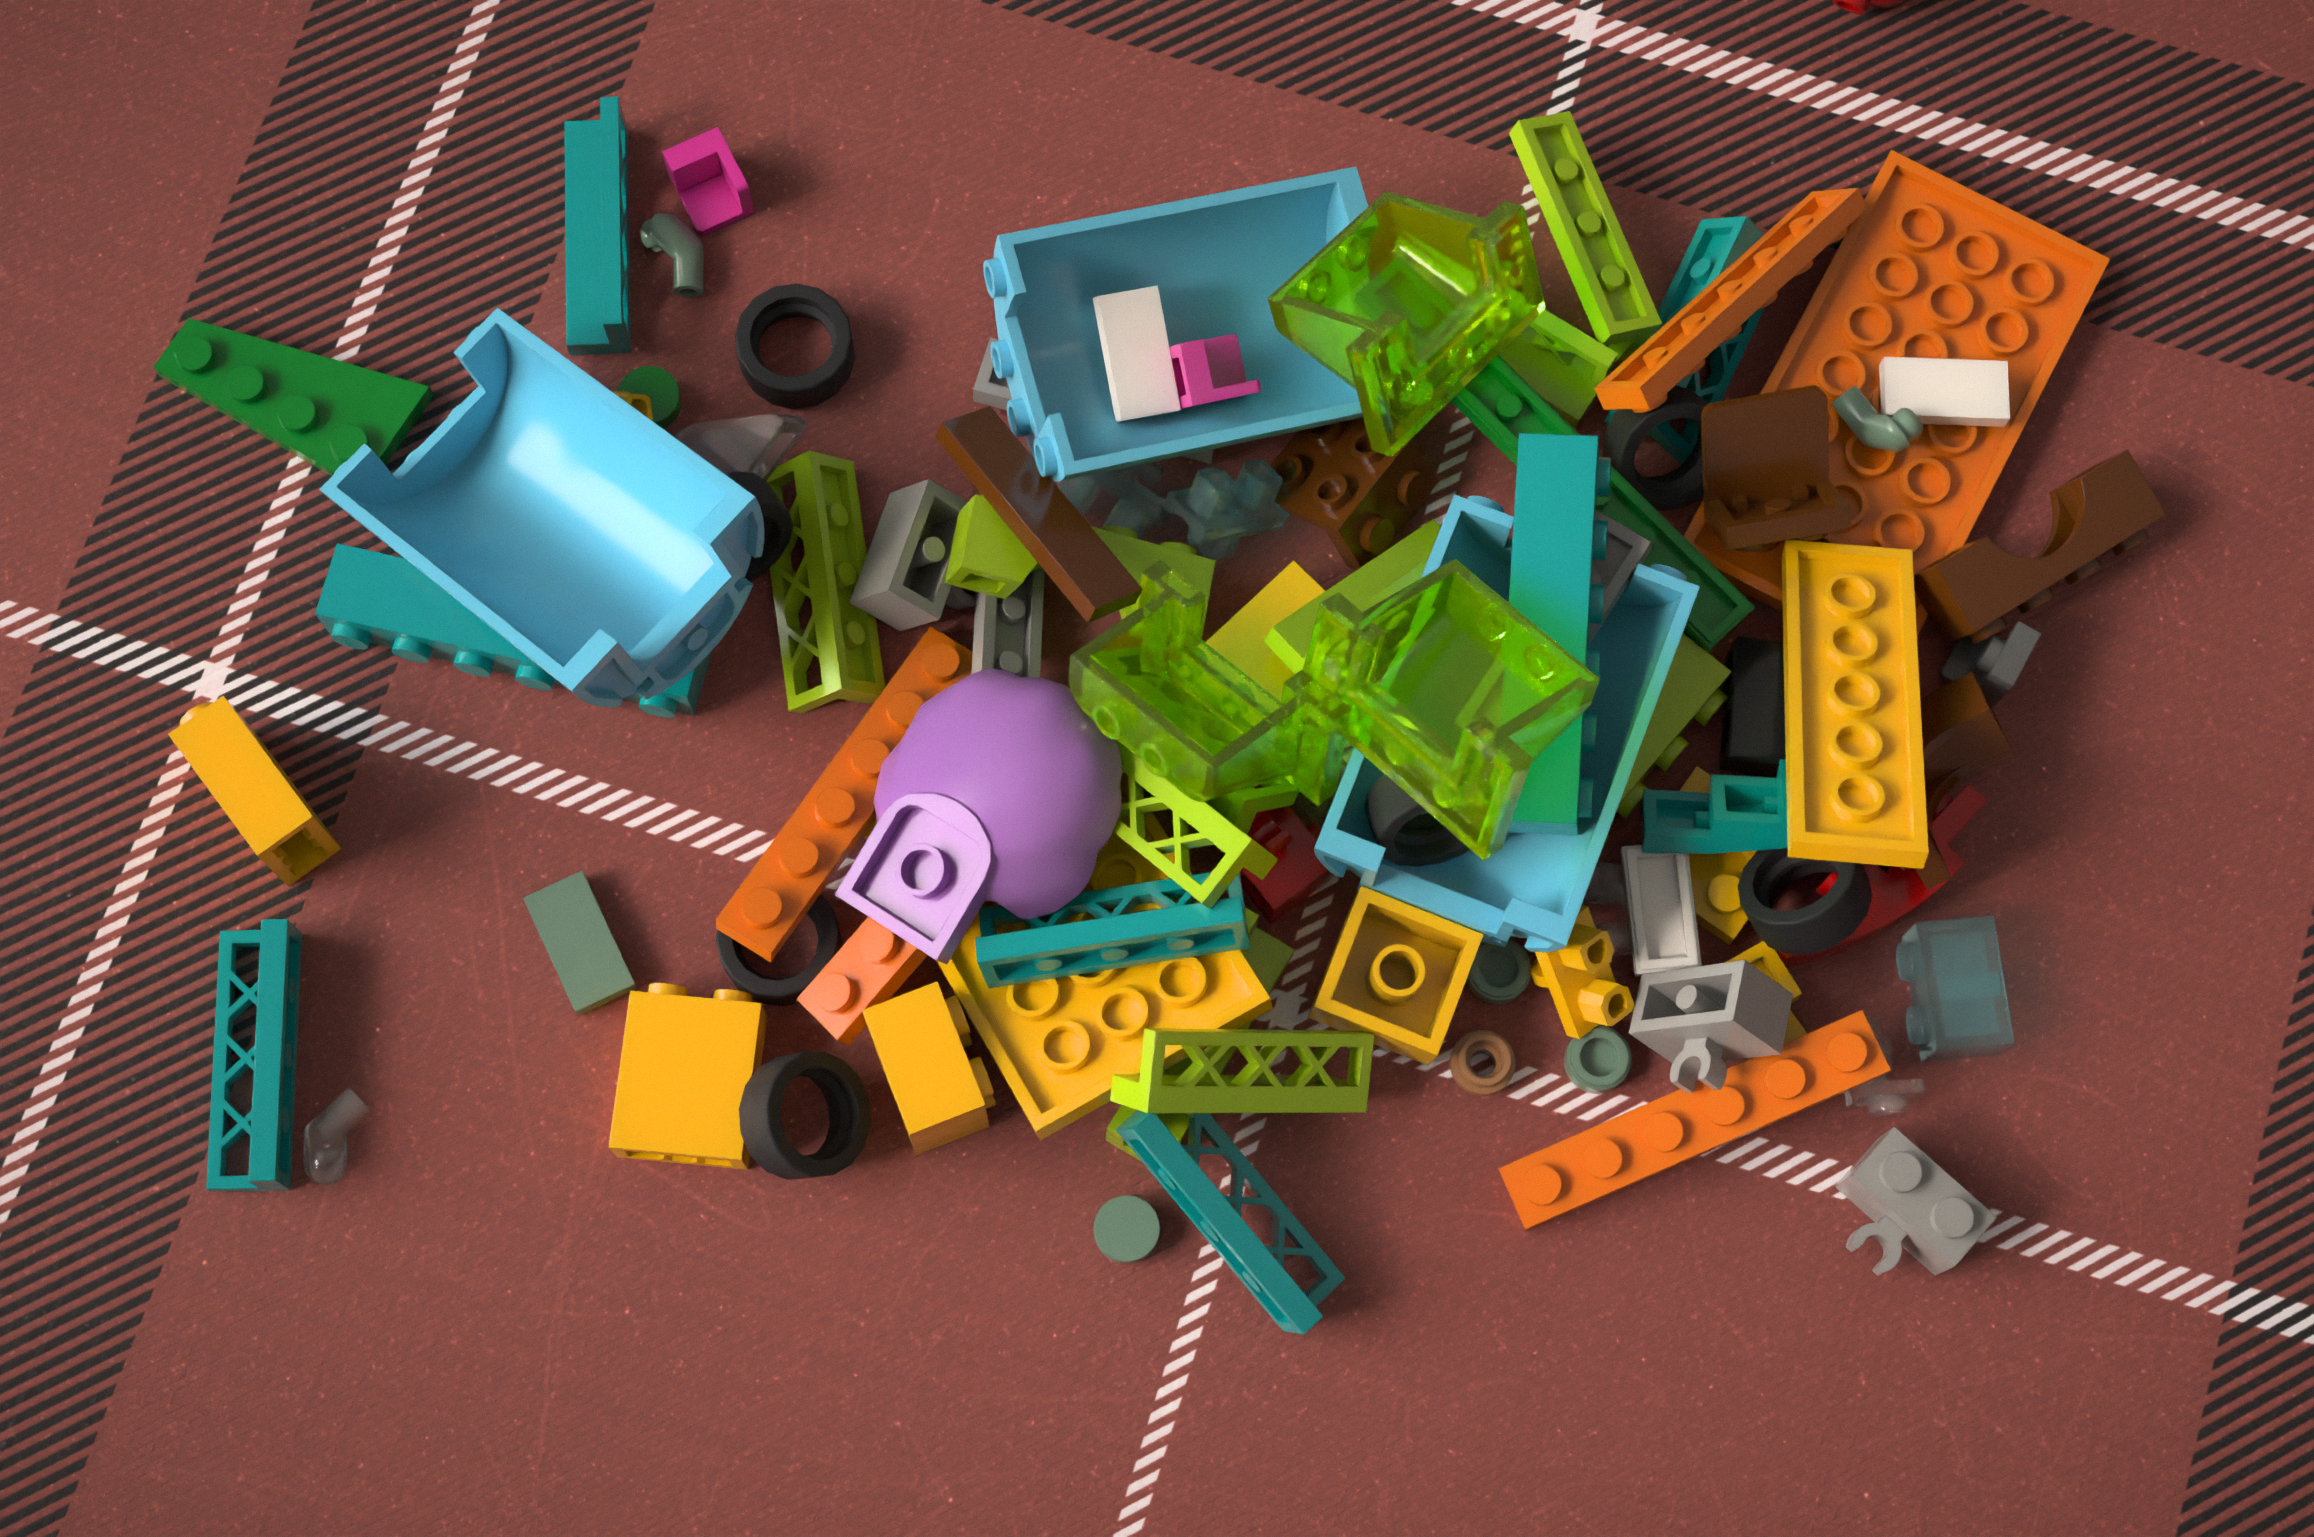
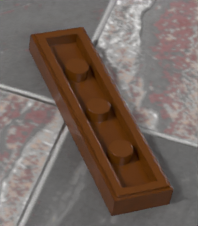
(1039, 514)

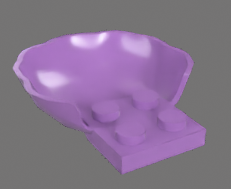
(986, 800)

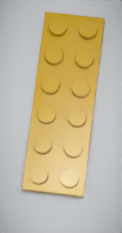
(1852, 705)

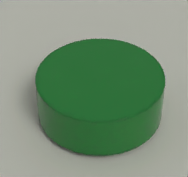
(659, 387)

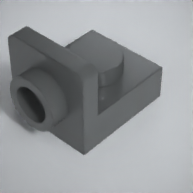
(1993, 660)

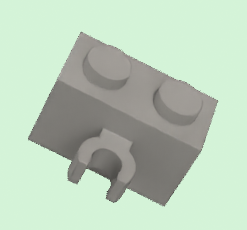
(910, 559)
(1710, 1017)
(1912, 1206)

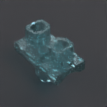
(1136, 505)
(1227, 509)

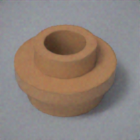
(1482, 1043)

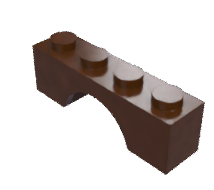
(2090, 515)

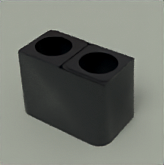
(1755, 707)

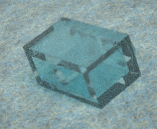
(1955, 989)

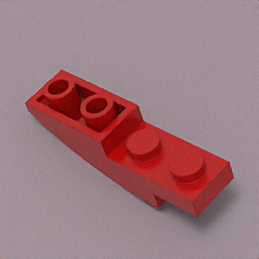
(1898, 891)

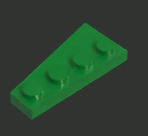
(294, 396)

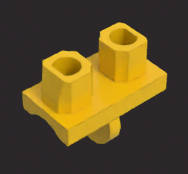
(1583, 979)

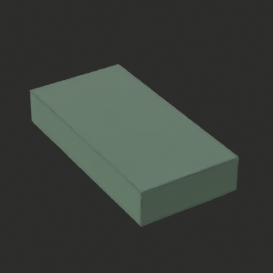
(580, 943)

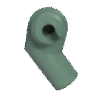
(673, 237)
(1877, 429)

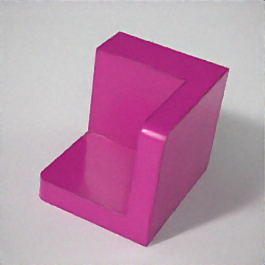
(708, 182)
(1210, 371)

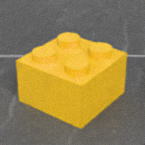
(1396, 975)
(925, 1064)

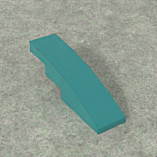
(1731, 817)

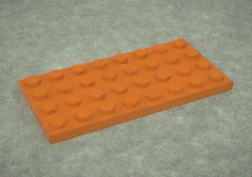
(1922, 278)

